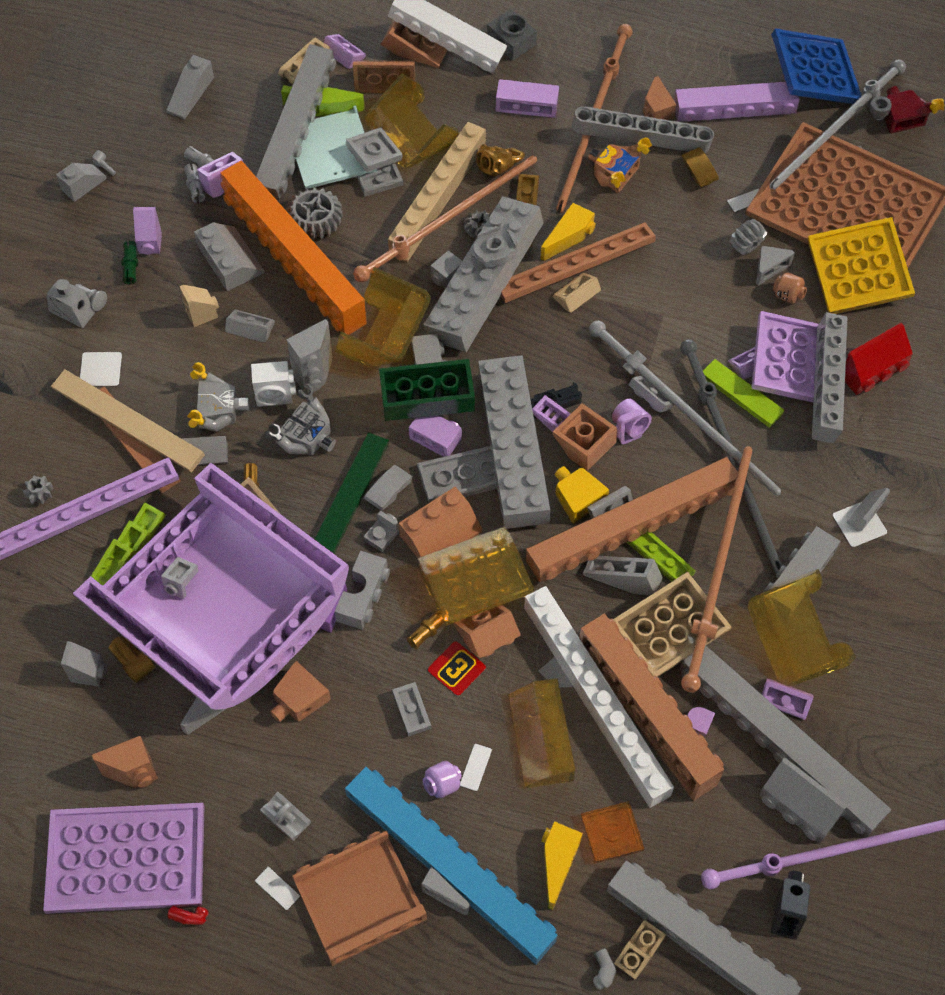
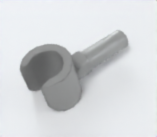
(98, 160)

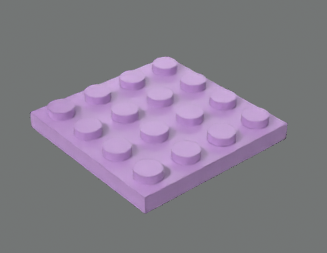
(785, 356)

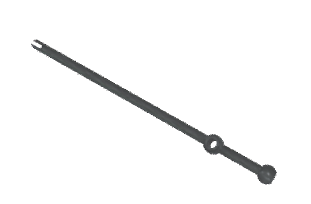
(707, 397)

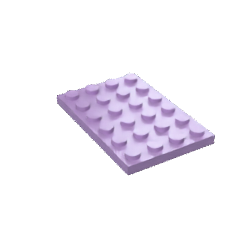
(125, 858)

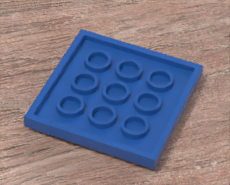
(816, 66)

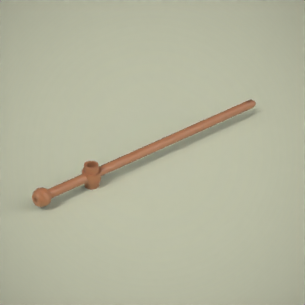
(611, 70)
(401, 245)
(704, 628)

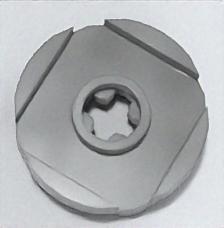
(495, 256)

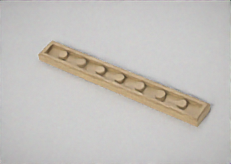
(128, 420)

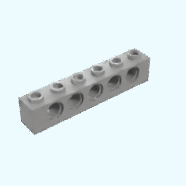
(829, 378)

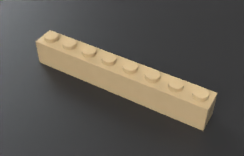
(441, 184)

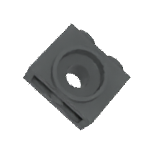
(514, 32)

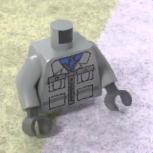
(305, 429)

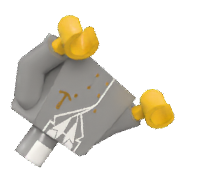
(216, 401)

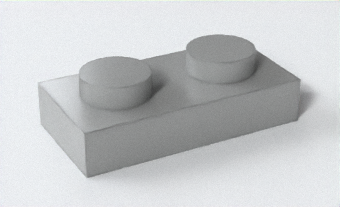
(646, 390)
(610, 502)
(411, 709)

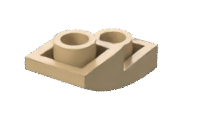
(640, 949)

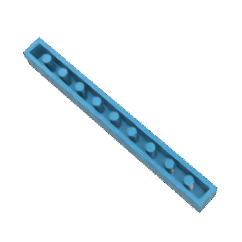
(459, 869)

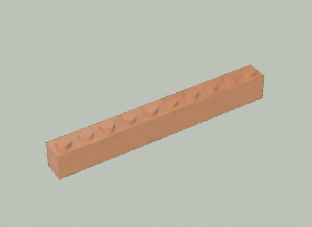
(631, 520)

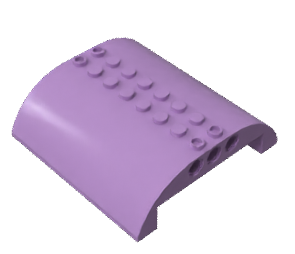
(245, 611)

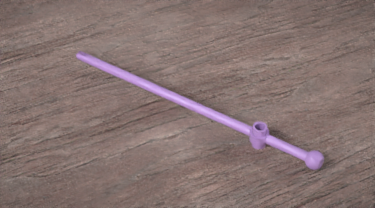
(711, 878)

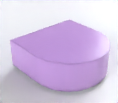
(701, 719)

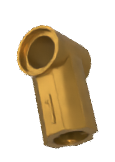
(134, 663)

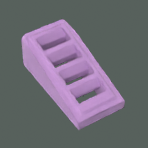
(553, 407)

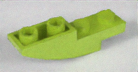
(333, 101)

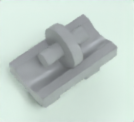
(285, 816)

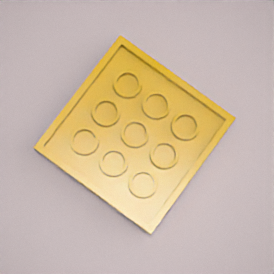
(861, 266)

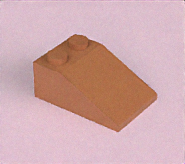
(412, 45)

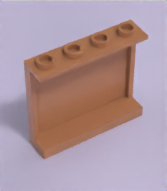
(359, 897)

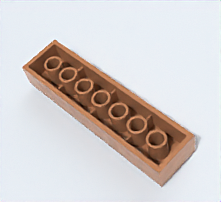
(652, 708)

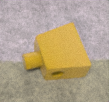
(578, 491)

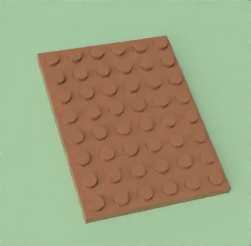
(844, 189)

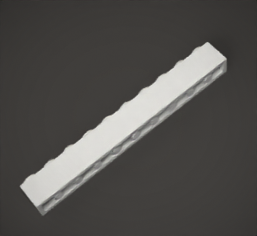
(598, 697)

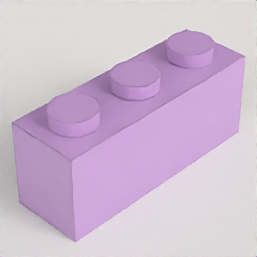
(527, 98)

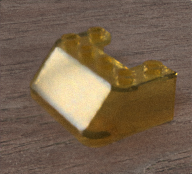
(396, 324)

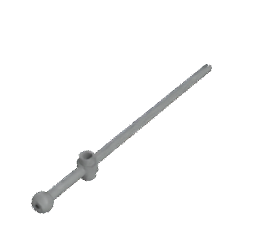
(871, 90)
(635, 363)

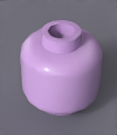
(442, 779)

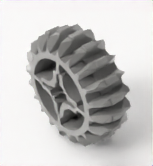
(312, 208)

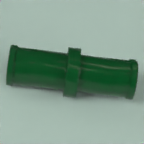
(129, 262)

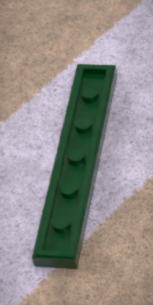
(351, 492)

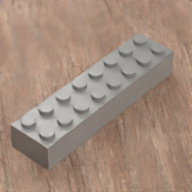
(477, 288)
(513, 442)

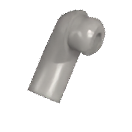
(606, 972)

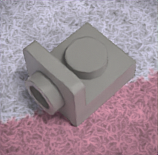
(382, 531)
(178, 576)

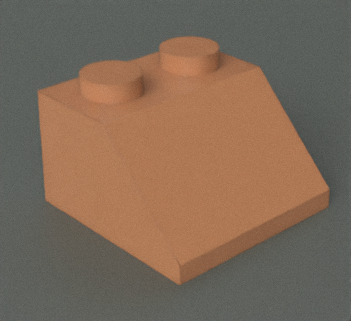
(585, 436)
(488, 630)
(127, 763)

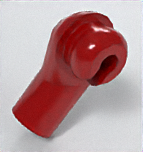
(186, 917)

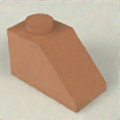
(659, 102)

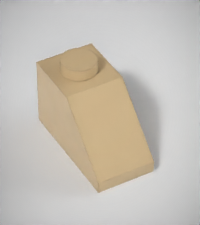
(199, 304)

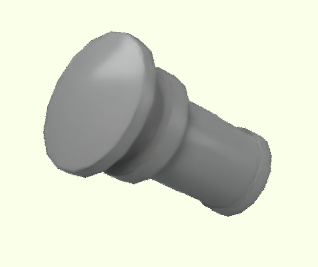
(96, 298)

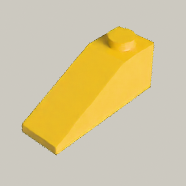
(569, 231)
(559, 853)

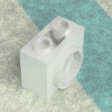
(273, 383)

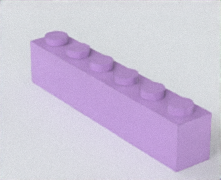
(734, 101)

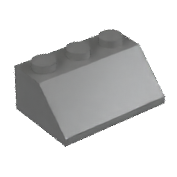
(227, 254)
(311, 355)
(802, 801)

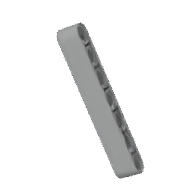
(635, 127)

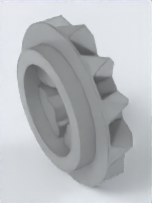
(471, 221)

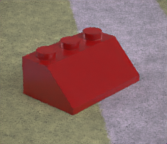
(878, 359)

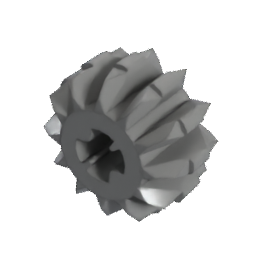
(748, 236)

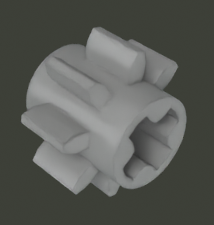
(38, 489)

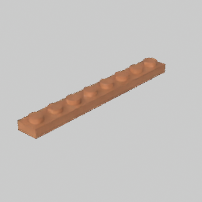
(577, 261)

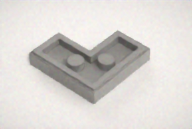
(382, 180)

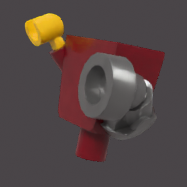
(903, 109)

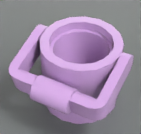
(630, 419)

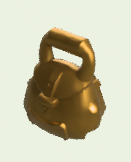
(496, 159)

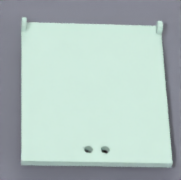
(324, 152)

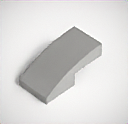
(387, 487)

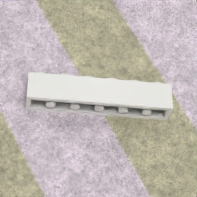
(449, 32)

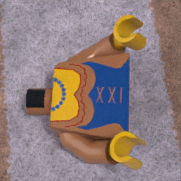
(618, 163)

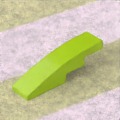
(129, 543)

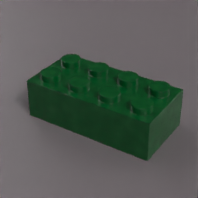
(427, 389)

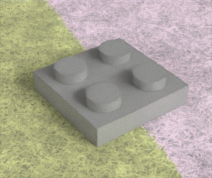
(373, 149)

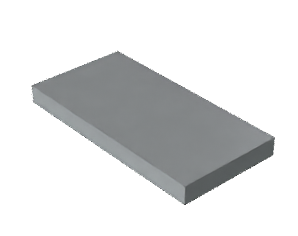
(467, 471)

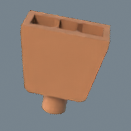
(298, 694)

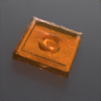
(612, 832)

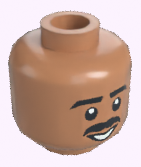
(789, 288)

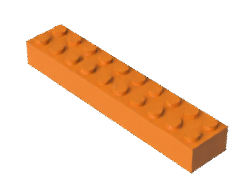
(293, 249)

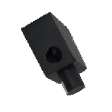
(791, 906)

